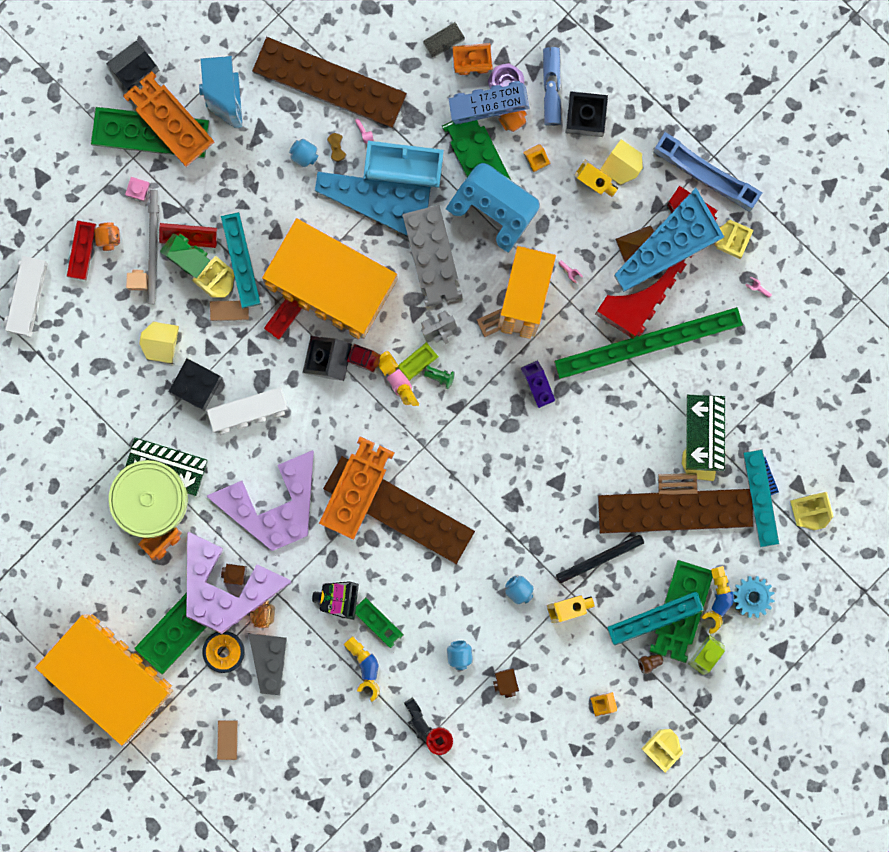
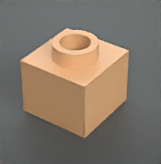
(137, 280)

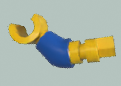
(723, 598)
(368, 664)

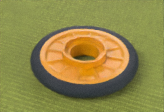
(211, 655)

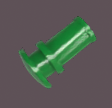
(440, 376)

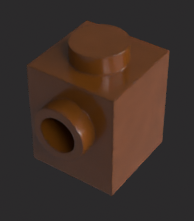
(234, 574)
(506, 683)

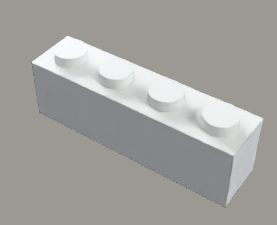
(26, 296)
(247, 410)

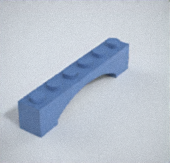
(726, 185)

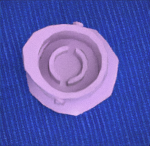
(504, 75)

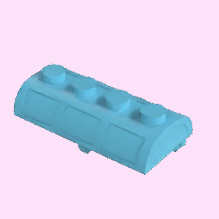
(403, 164)

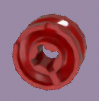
(435, 734)

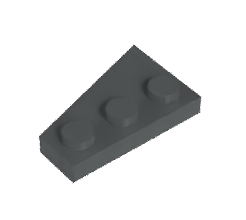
(269, 661)

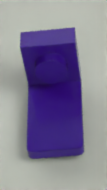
(538, 384)

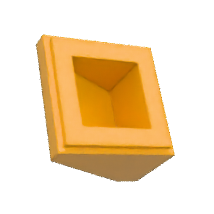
(536, 157)
(604, 704)

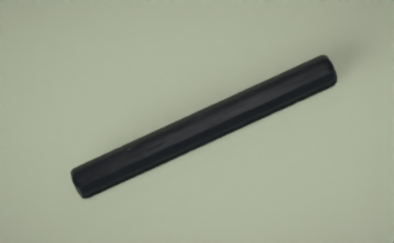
(599, 559)

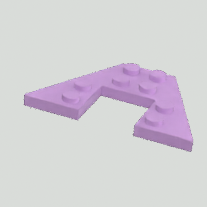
(279, 525)
(214, 606)

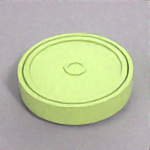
(148, 499)

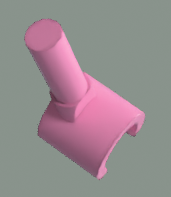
(367, 136)
(571, 272)
(756, 286)

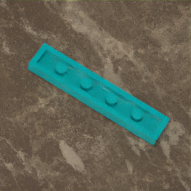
(240, 260)
(761, 498)
(655, 618)

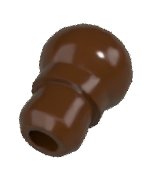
(648, 663)

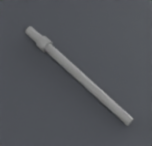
(153, 209)

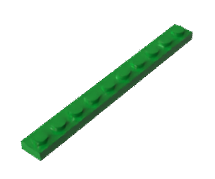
(648, 343)

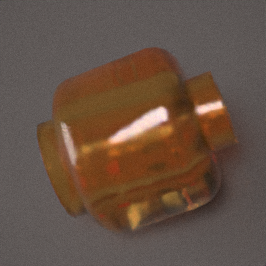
(263, 615)

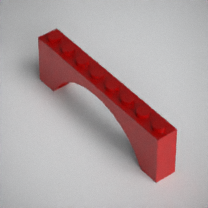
(631, 311)

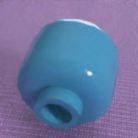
(303, 153)
(519, 589)
(459, 654)

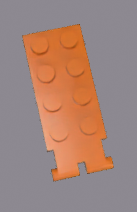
(169, 119)
(356, 489)

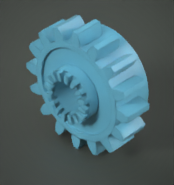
(762, 601)

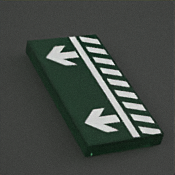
(705, 432)
(187, 466)

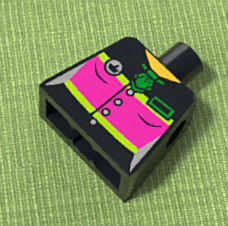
(338, 599)

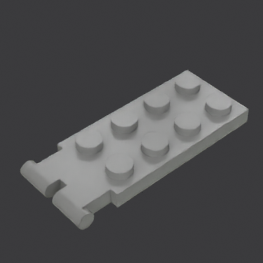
(432, 254)

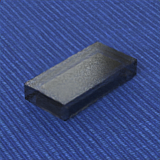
(443, 40)

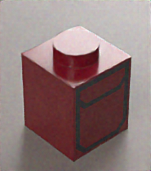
(364, 358)

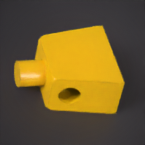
(589, 174)
(563, 609)

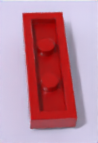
(196, 235)
(81, 250)
(283, 318)

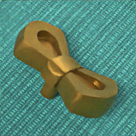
(337, 153)

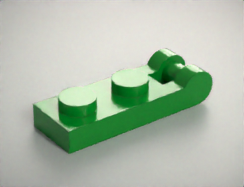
(377, 622)

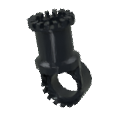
(417, 722)

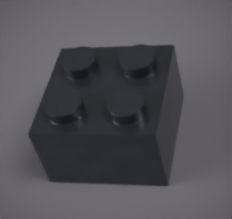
(586, 114)
(195, 384)

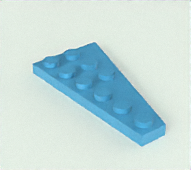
(374, 198)
(677, 238)

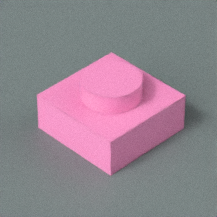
(137, 189)

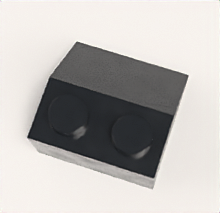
(132, 65)
(327, 358)

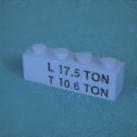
(488, 103)

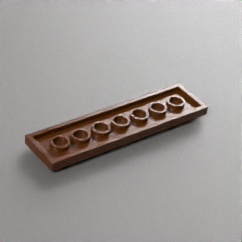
(329, 82)
(675, 511)
(413, 518)

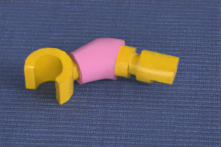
(397, 379)

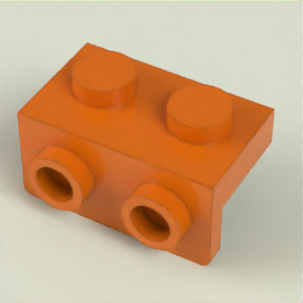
(472, 58)
(157, 546)

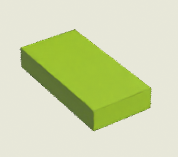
(418, 361)

